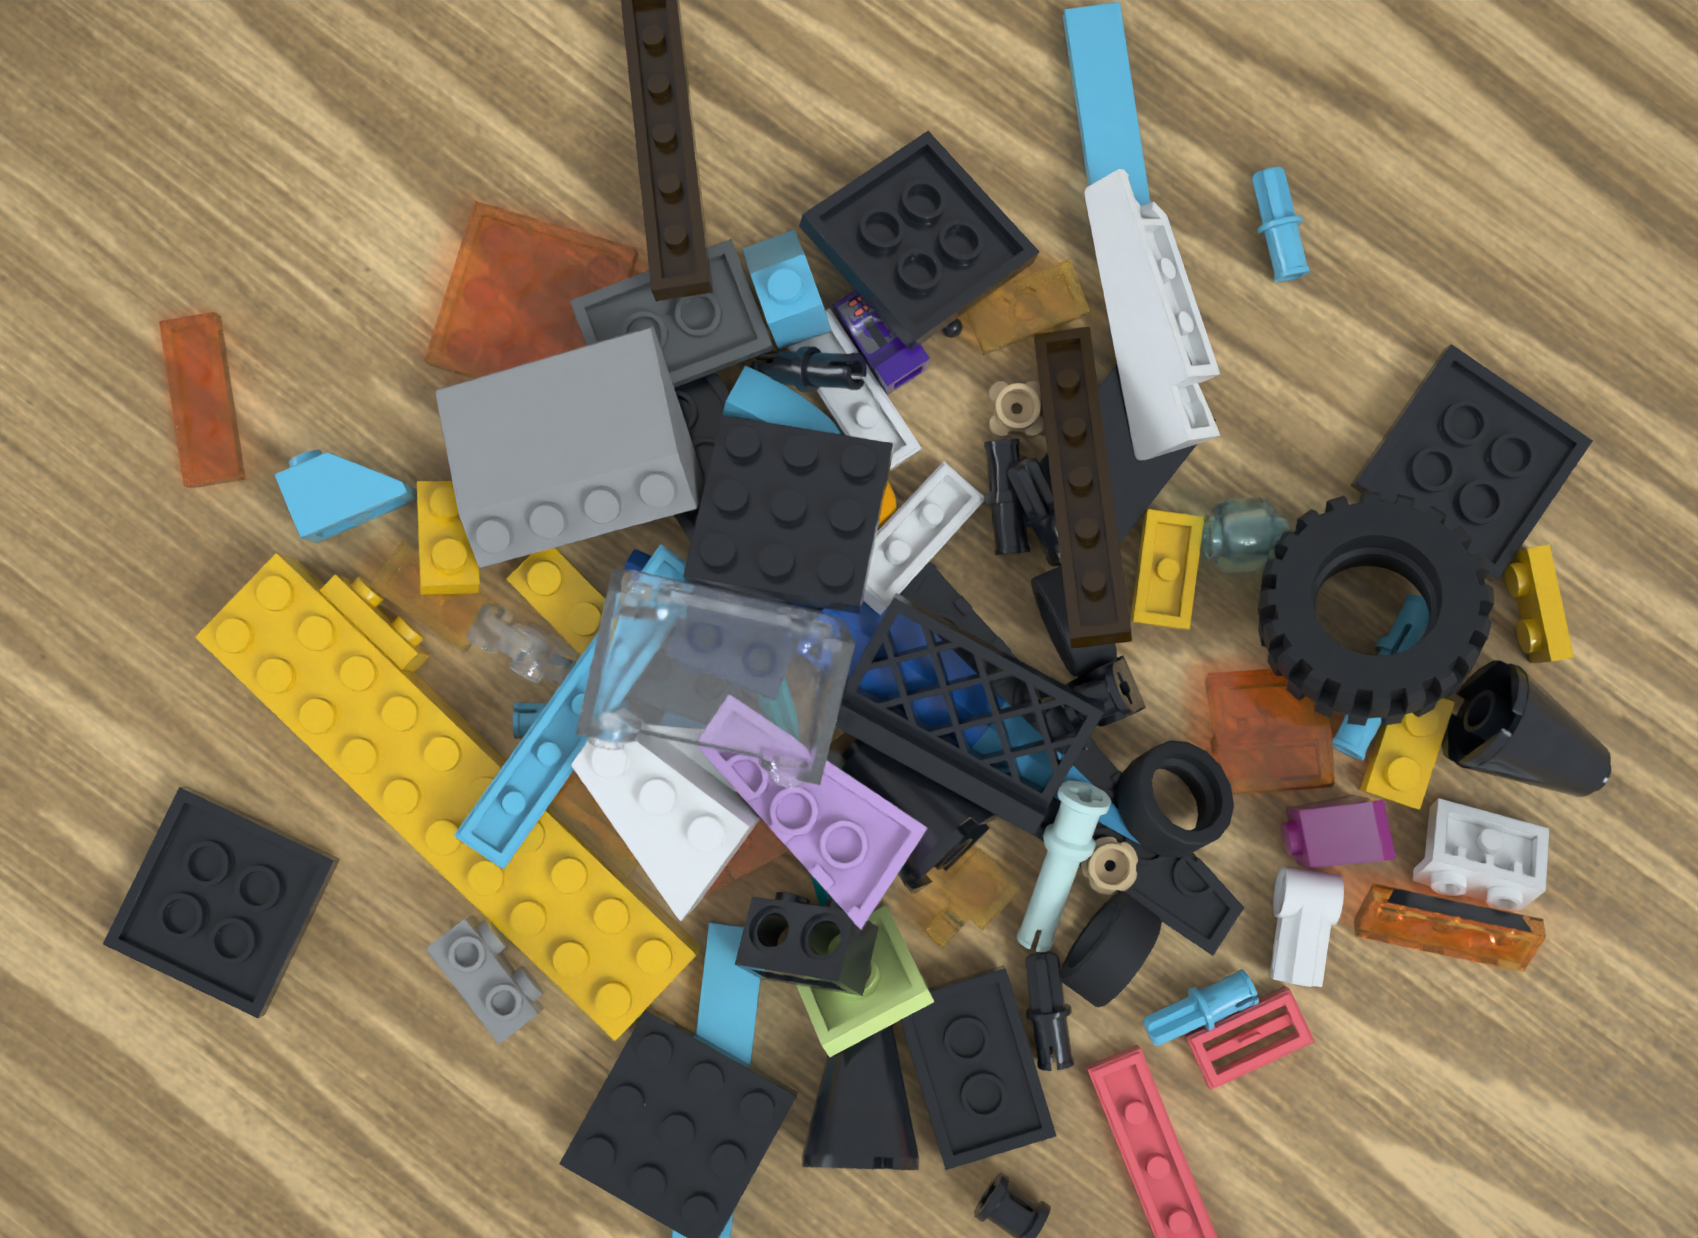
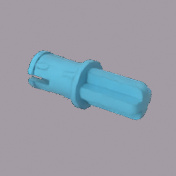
(1280, 224)
(1201, 1008)

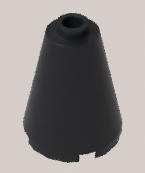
(1523, 734)
(950, 819)
(862, 1110)

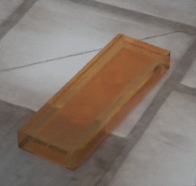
(202, 400)

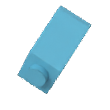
(786, 290)
(336, 495)

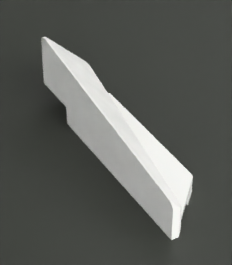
(1151, 320)

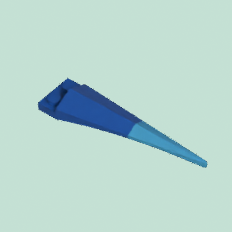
(969, 700)

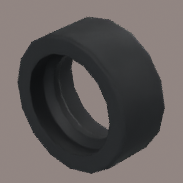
(1051, 602)
(1200, 774)
(1110, 949)

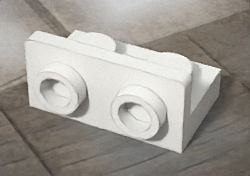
(1483, 856)

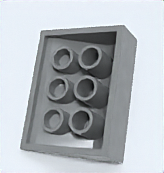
(568, 448)

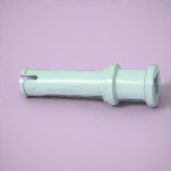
(1068, 844)

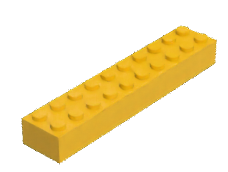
(424, 776)

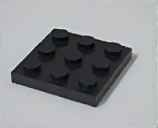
(918, 239)
(1475, 455)
(789, 514)
(221, 901)
(678, 1127)

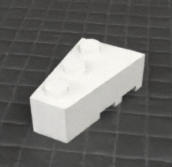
(669, 814)

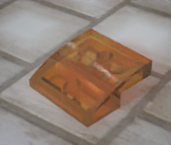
(1266, 734)

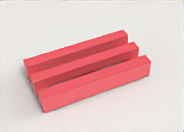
(1256, 1059)

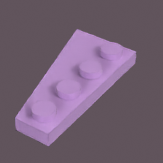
(835, 829)

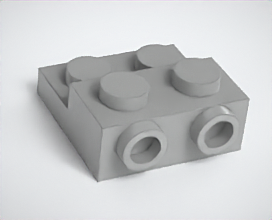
(485, 978)

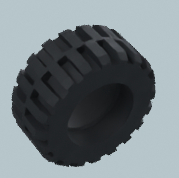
(1388, 538)

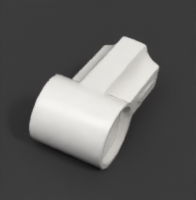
(1305, 909)

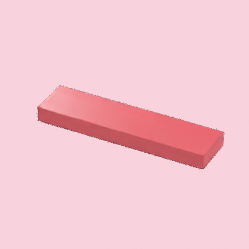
(1149, 1146)

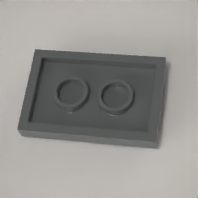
(694, 331)

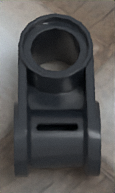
(1111, 687)

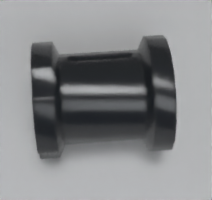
(1011, 1209)

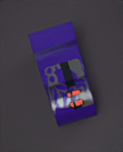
(881, 348)

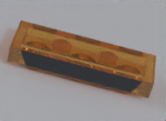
(1449, 927)

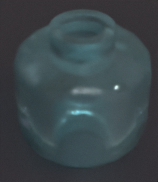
(1242, 534)

